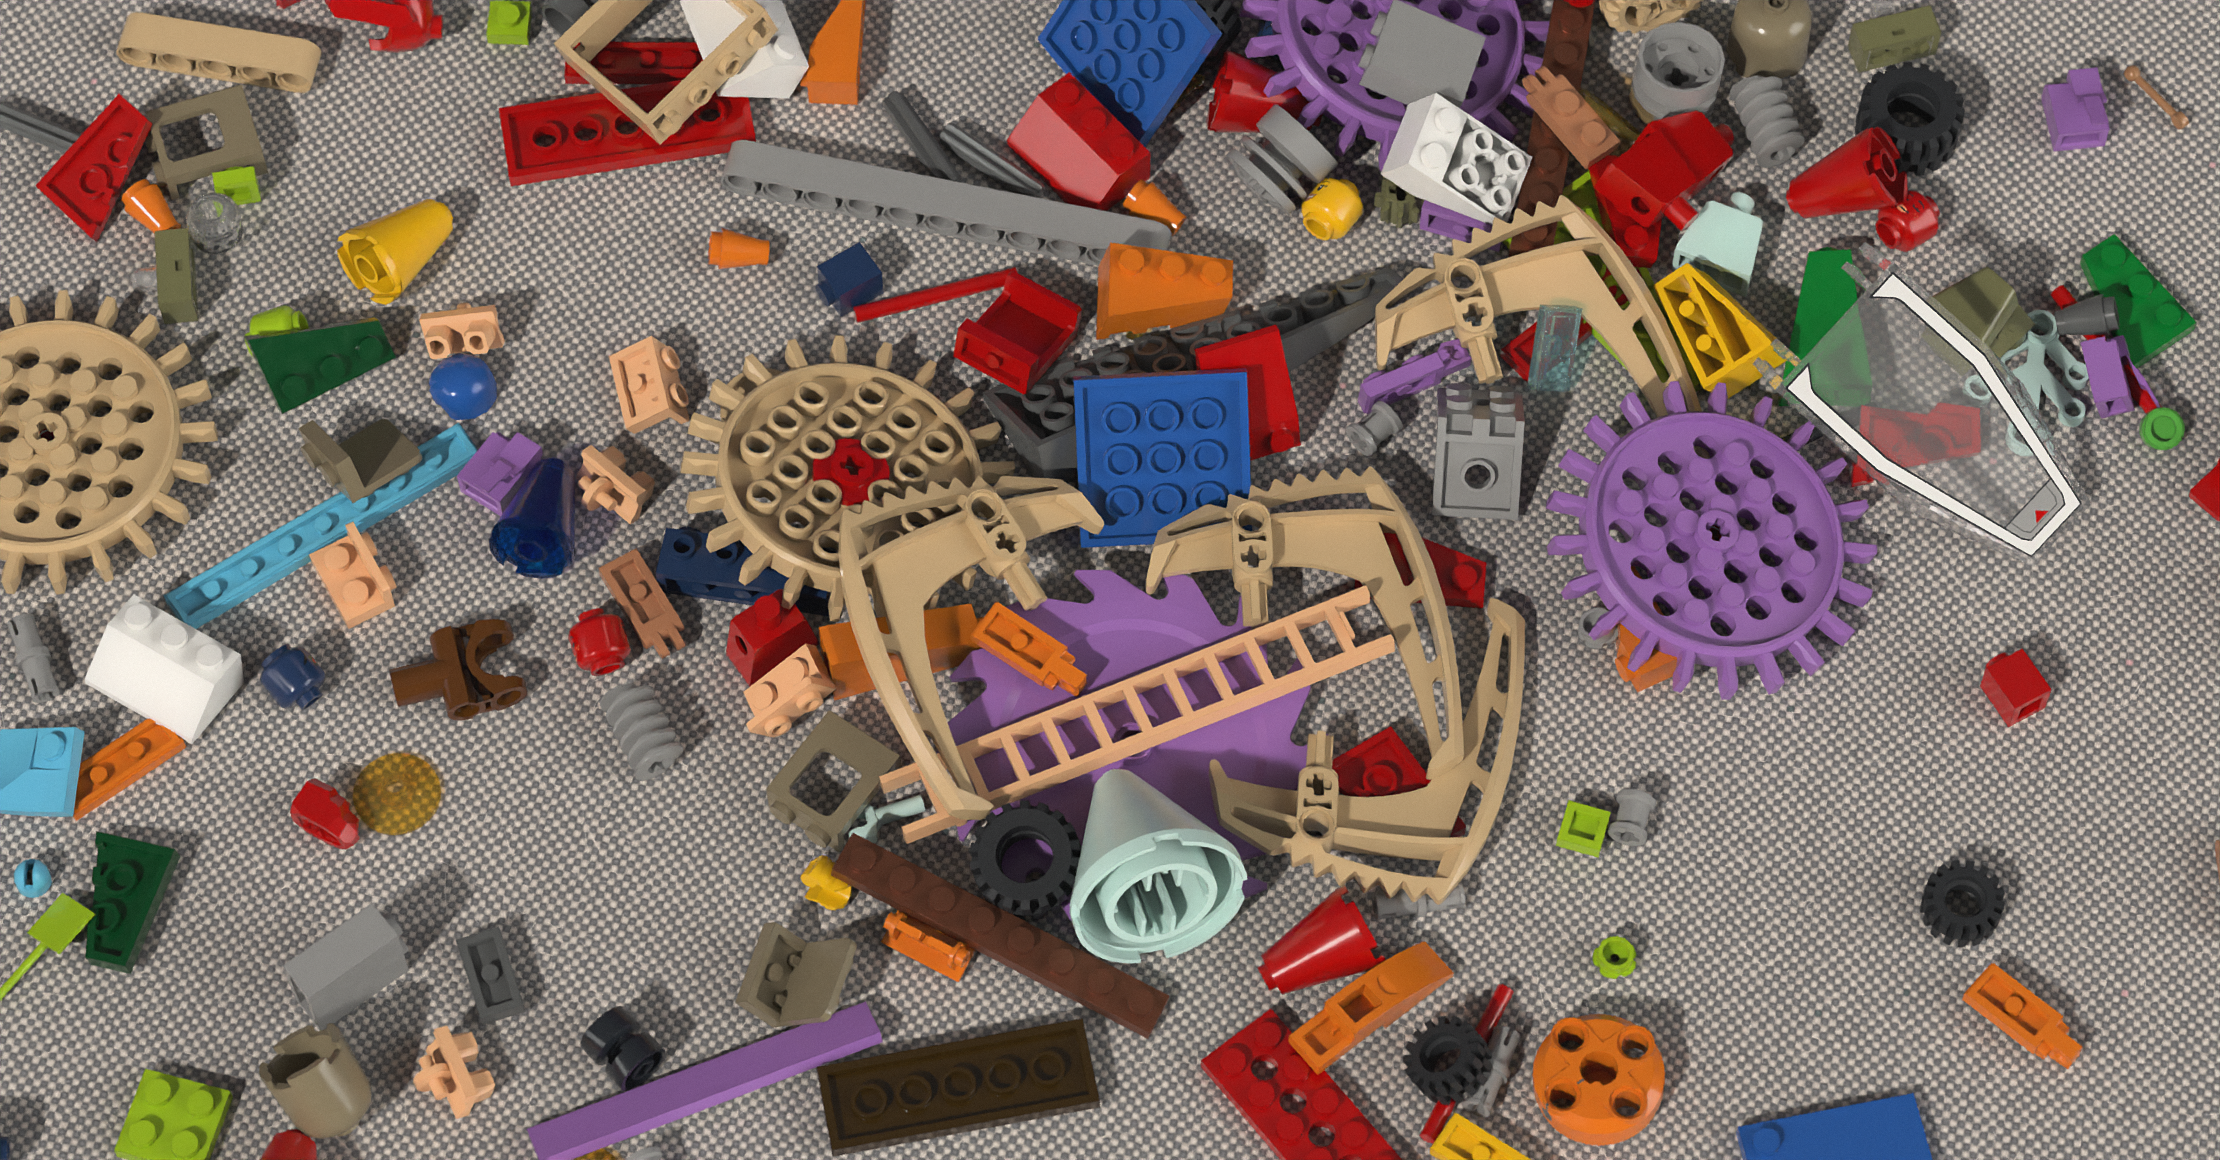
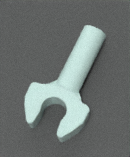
(879, 816)

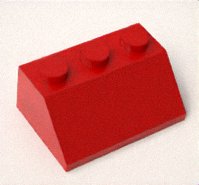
(1079, 147)

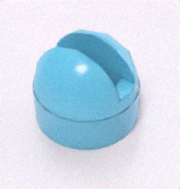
(41, 878)

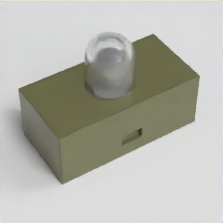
(1893, 36)
(172, 276)

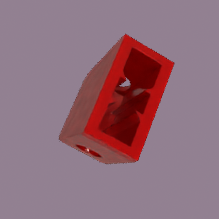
(1697, 142)
(1650, 183)
(766, 636)

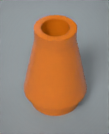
(1150, 203)
(149, 207)
(735, 249)

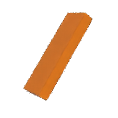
(123, 764)

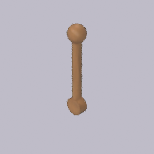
(2178, 119)

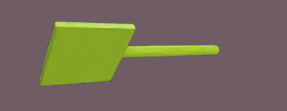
(53, 931)

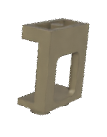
(237, 128)
(853, 748)

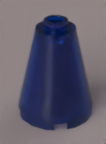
(539, 522)

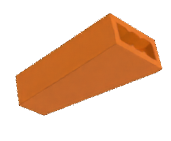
(946, 637)

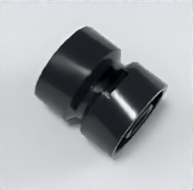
(618, 1043)

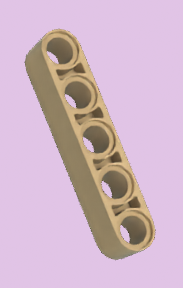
(218, 52)

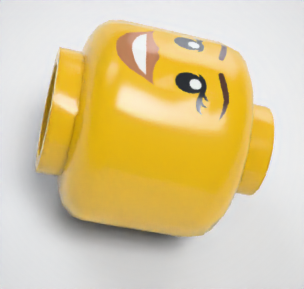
(1332, 208)

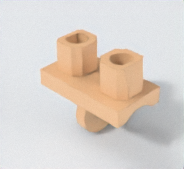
(461, 330)
(609, 486)
(447, 1075)

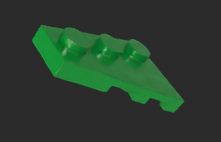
(2146, 310)

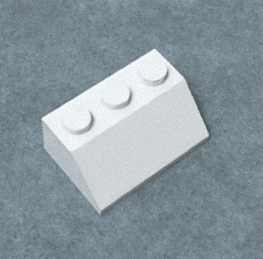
(770, 70)
(164, 669)

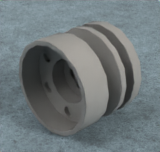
(1676, 72)
(1281, 159)

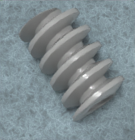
(1767, 119)
(641, 729)

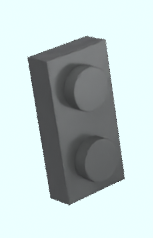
(490, 975)

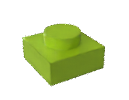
(509, 22)
(238, 184)
(1583, 828)

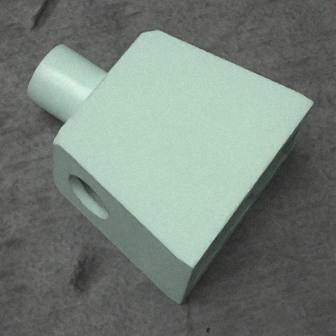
(1723, 243)

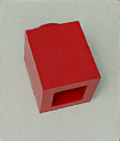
(2015, 686)

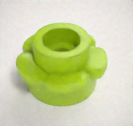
(1619, 947)

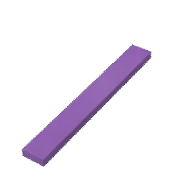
(705, 1085)

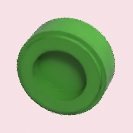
(2161, 428)

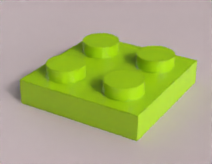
(173, 1119)

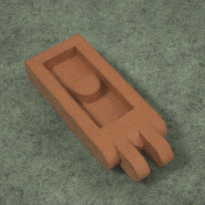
(1570, 117)
(643, 602)

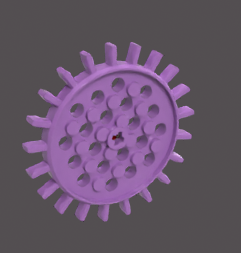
(1313, 58)
(1732, 449)

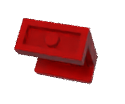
(1019, 333)

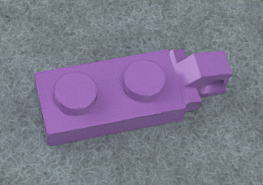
(1413, 376)

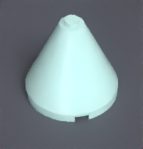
(1150, 874)

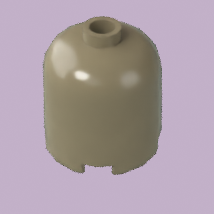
(1769, 37)
(318, 1082)

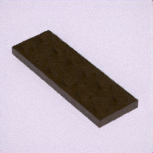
(958, 1087)

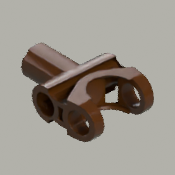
(457, 672)

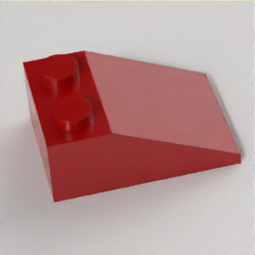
(1270, 393)

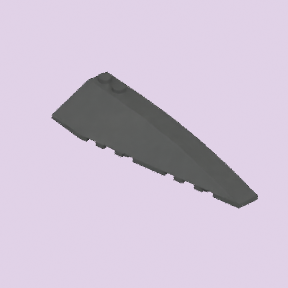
(1044, 419)

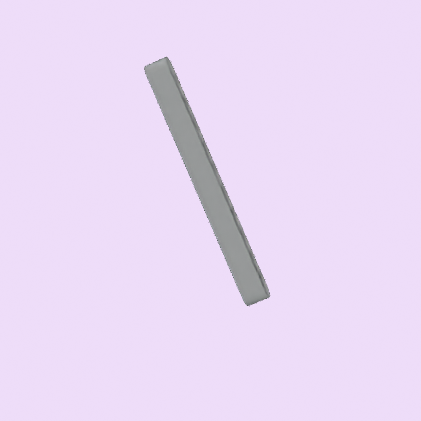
(933, 204)

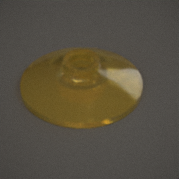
(1616, 122)
(401, 810)

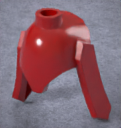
(409, 21)

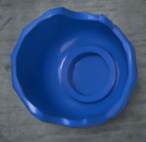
(463, 386)

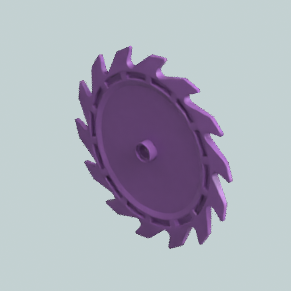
(1112, 641)

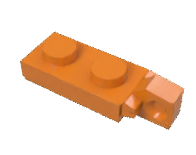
(1028, 650)
(2022, 1016)

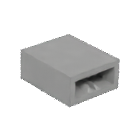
(1419, 56)
(347, 966)

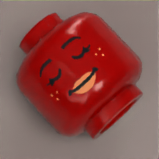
(1908, 223)
(599, 642)

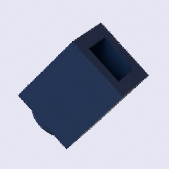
(849, 280)

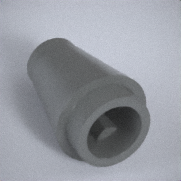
(2089, 317)

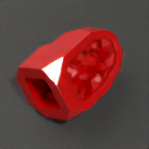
(325, 815)

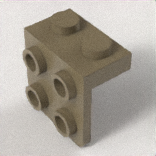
(361, 461)
(795, 979)

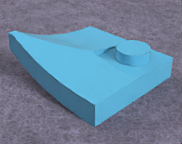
(40, 770)

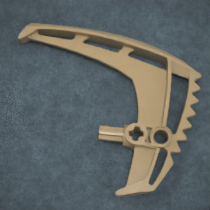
(1523, 282)
(1336, 542)
(916, 567)
(1395, 825)

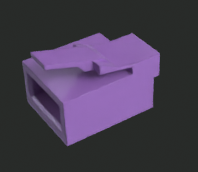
(2076, 111)
(2108, 375)
(498, 470)

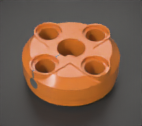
(1598, 1078)

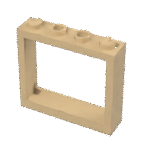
(610, 17)

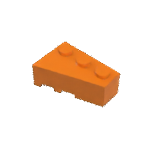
(1158, 288)

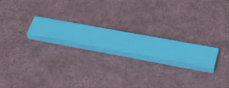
(291, 544)

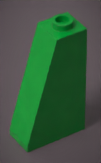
(1822, 301)

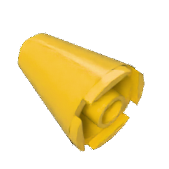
(394, 248)

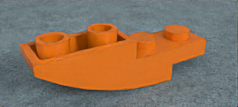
(1369, 1003)

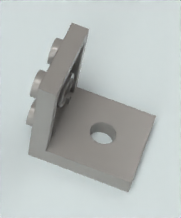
(1484, 431)

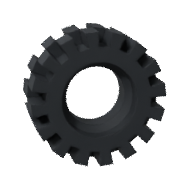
(1969, 880)
(1433, 1045)

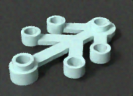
(2037, 376)

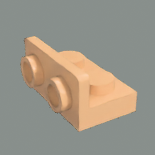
(649, 384)
(354, 578)
(788, 692)

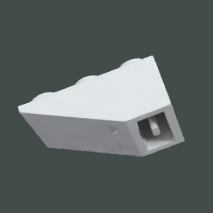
(1455, 161)

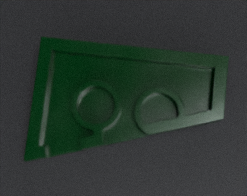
(317, 359)
(127, 895)

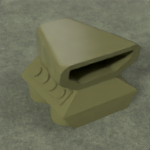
(1988, 309)

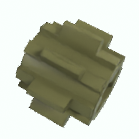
(1397, 204)

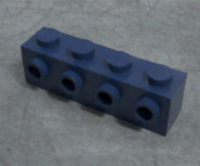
(692, 571)

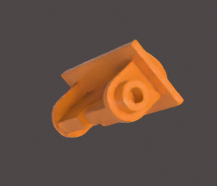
(926, 945)

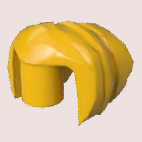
(823, 887)

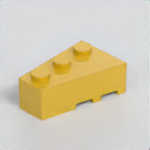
(1715, 330)

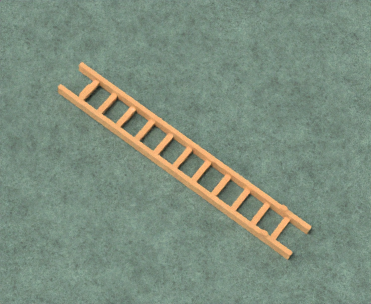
(1190, 720)

